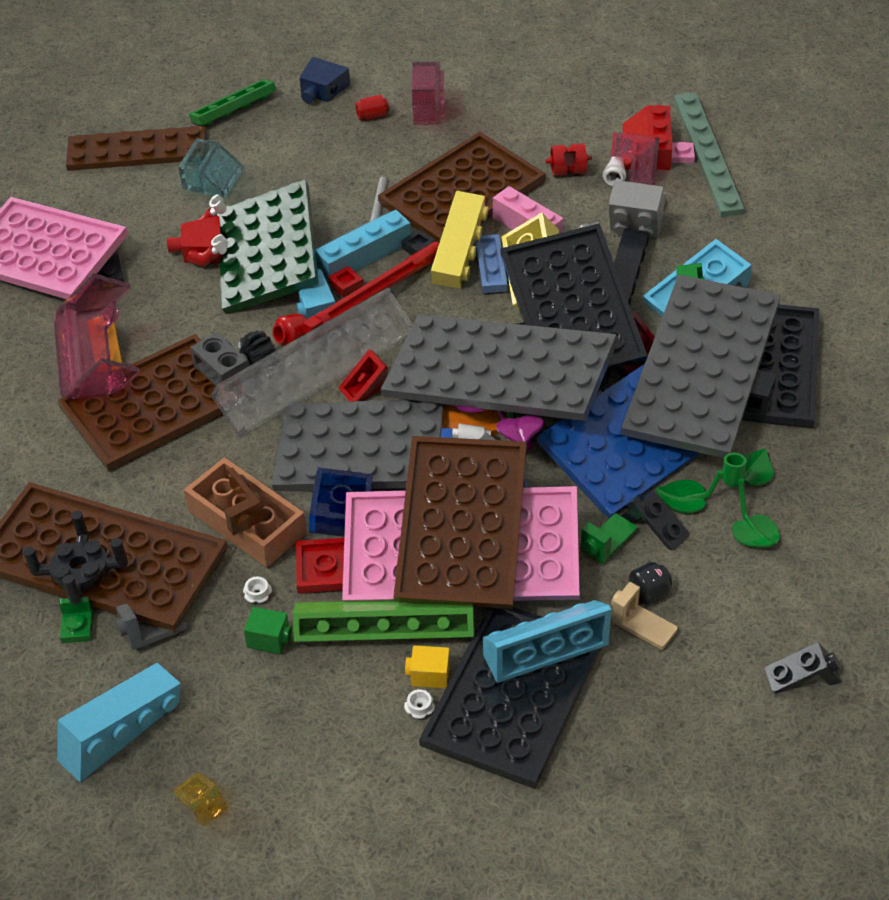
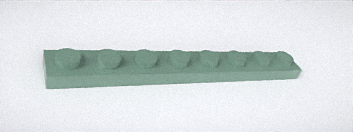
(708, 155)

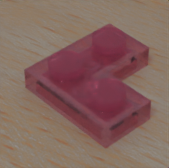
(642, 151)

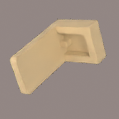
(638, 620)

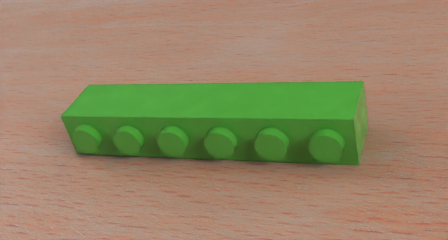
(379, 620)

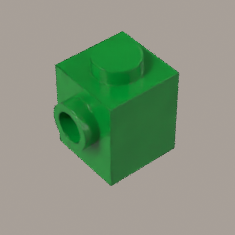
(267, 630)

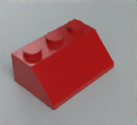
(653, 122)

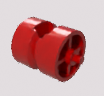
(568, 159)

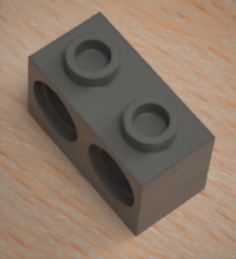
(217, 358)

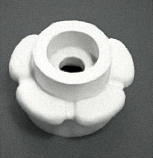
(257, 584)
(419, 697)

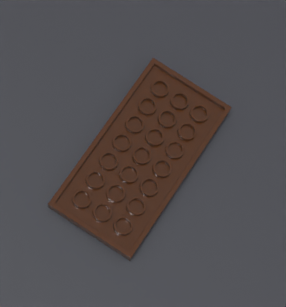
(164, 560)

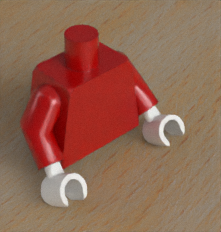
(201, 239)

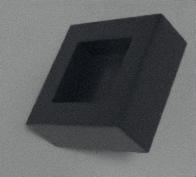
(416, 242)

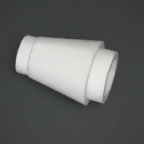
(614, 170)

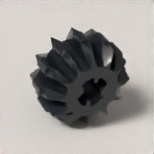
(256, 346)

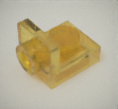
(201, 797)

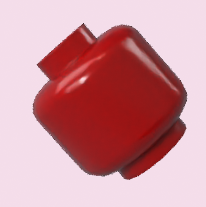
(288, 328)

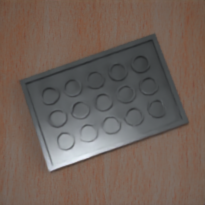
(353, 438)

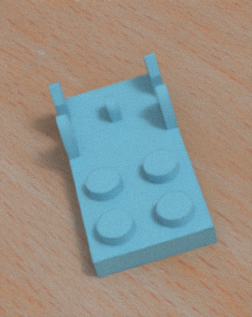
(718, 265)

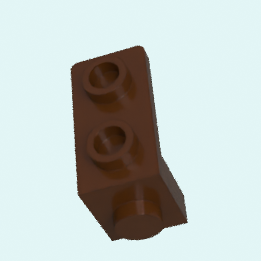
(248, 511)

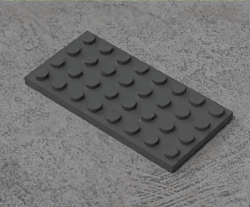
(501, 366)
(702, 366)

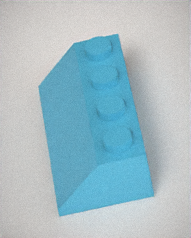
(363, 244)
(547, 640)

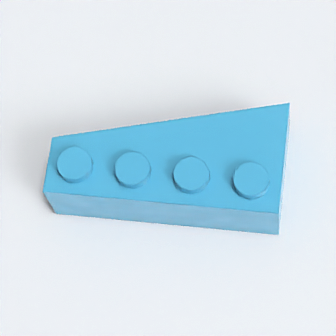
(114, 719)

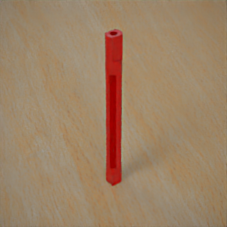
(387, 280)

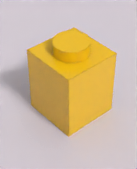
(428, 666)

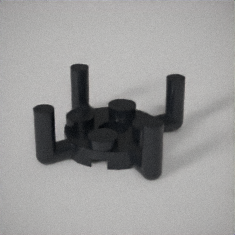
(80, 552)

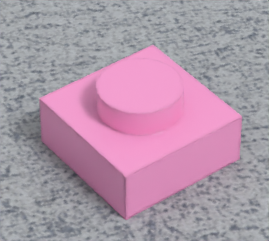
(683, 153)

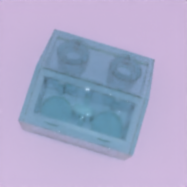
(209, 168)

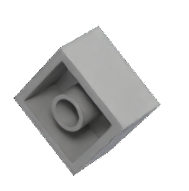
(636, 207)

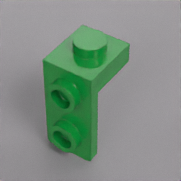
(606, 540)

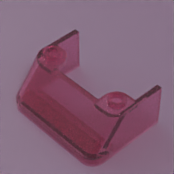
(84, 343)

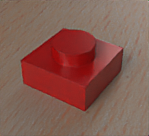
(345, 281)

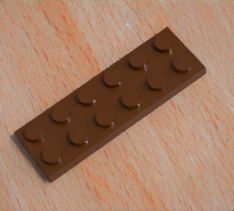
(131, 147)

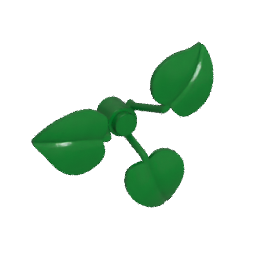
(751, 468)

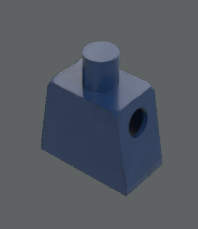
(323, 80)

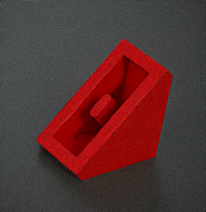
(365, 378)

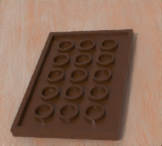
(471, 167)
(149, 410)
(461, 522)

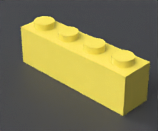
(458, 240)

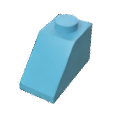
(315, 298)

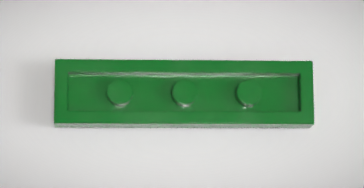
(227, 104)

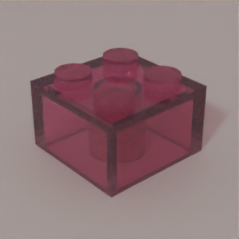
(428, 93)

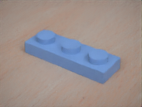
(491, 264)

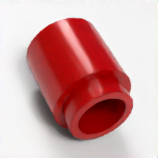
(372, 107)

